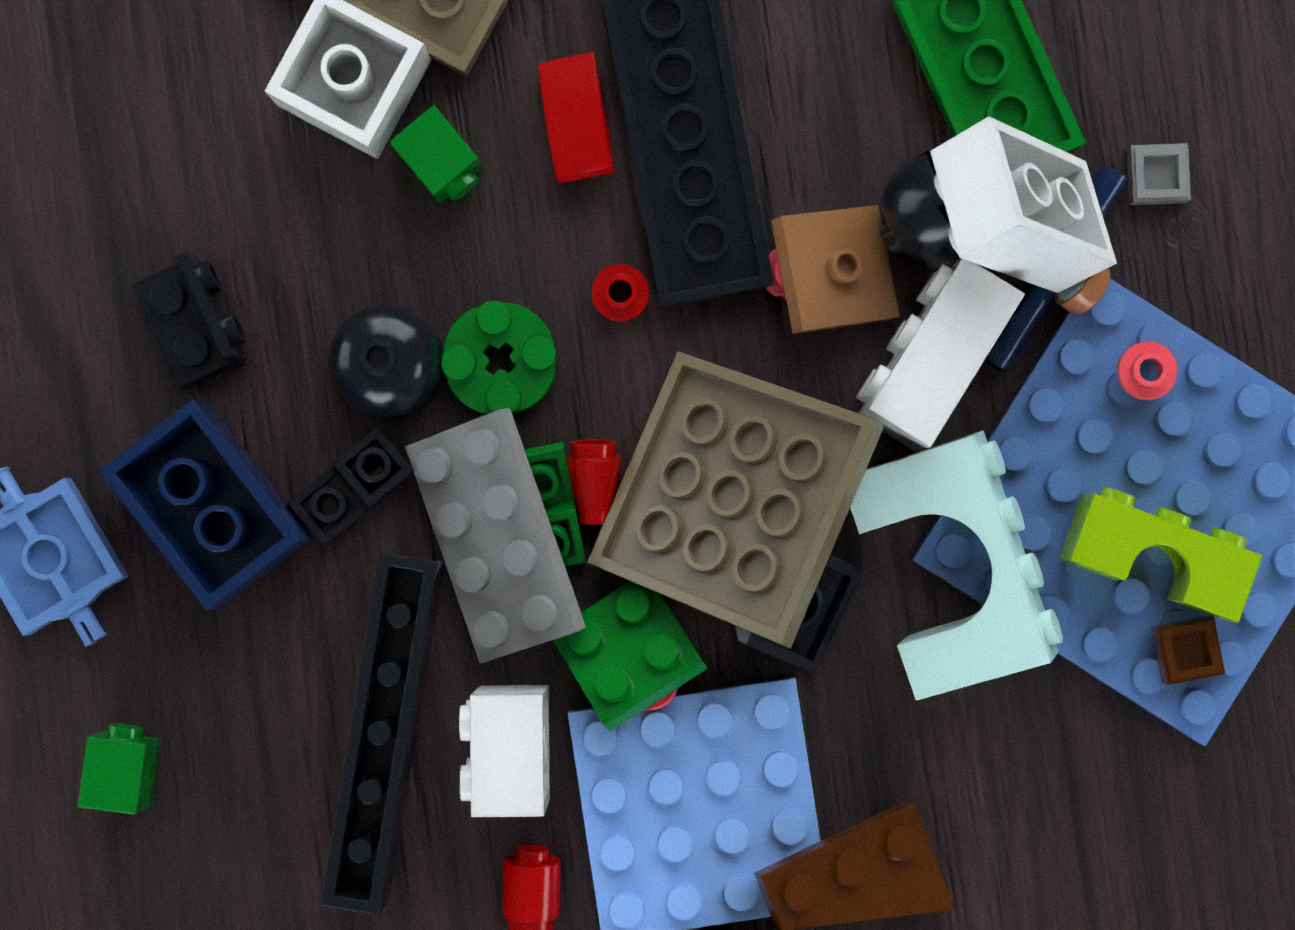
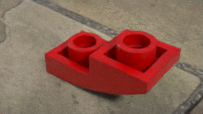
(576, 117)

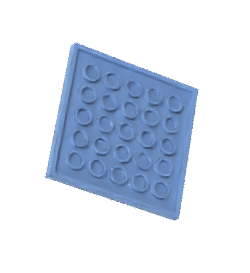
(1204, 449)

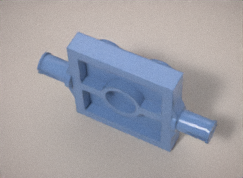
(53, 558)

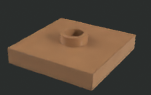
(835, 269)

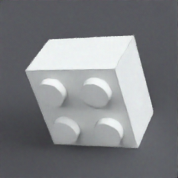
(349, 74)
(507, 751)

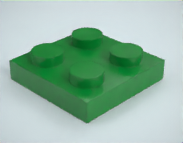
(629, 653)

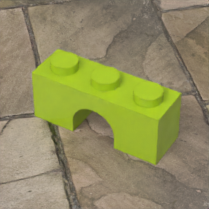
(1209, 571)

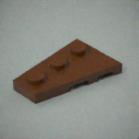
(858, 875)

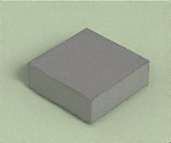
(1158, 174)

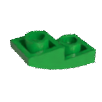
(556, 492)

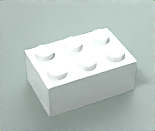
(1021, 206)
(938, 352)

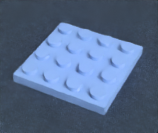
(694, 804)

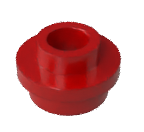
(625, 310)

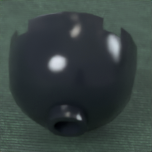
(917, 215)
(386, 362)

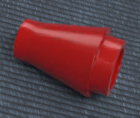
(593, 477)

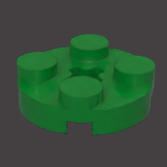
(495, 326)

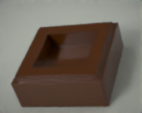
(1188, 650)

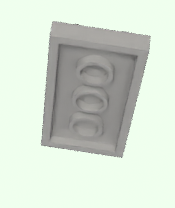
(495, 536)

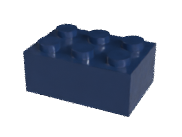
(205, 504)

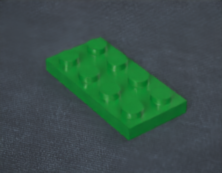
(989, 63)

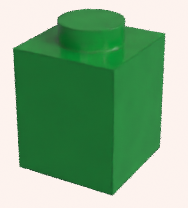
(438, 156)
(119, 770)

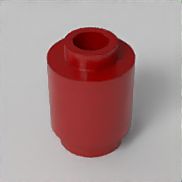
(531, 888)

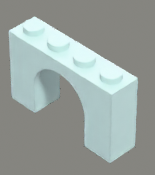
(1012, 626)

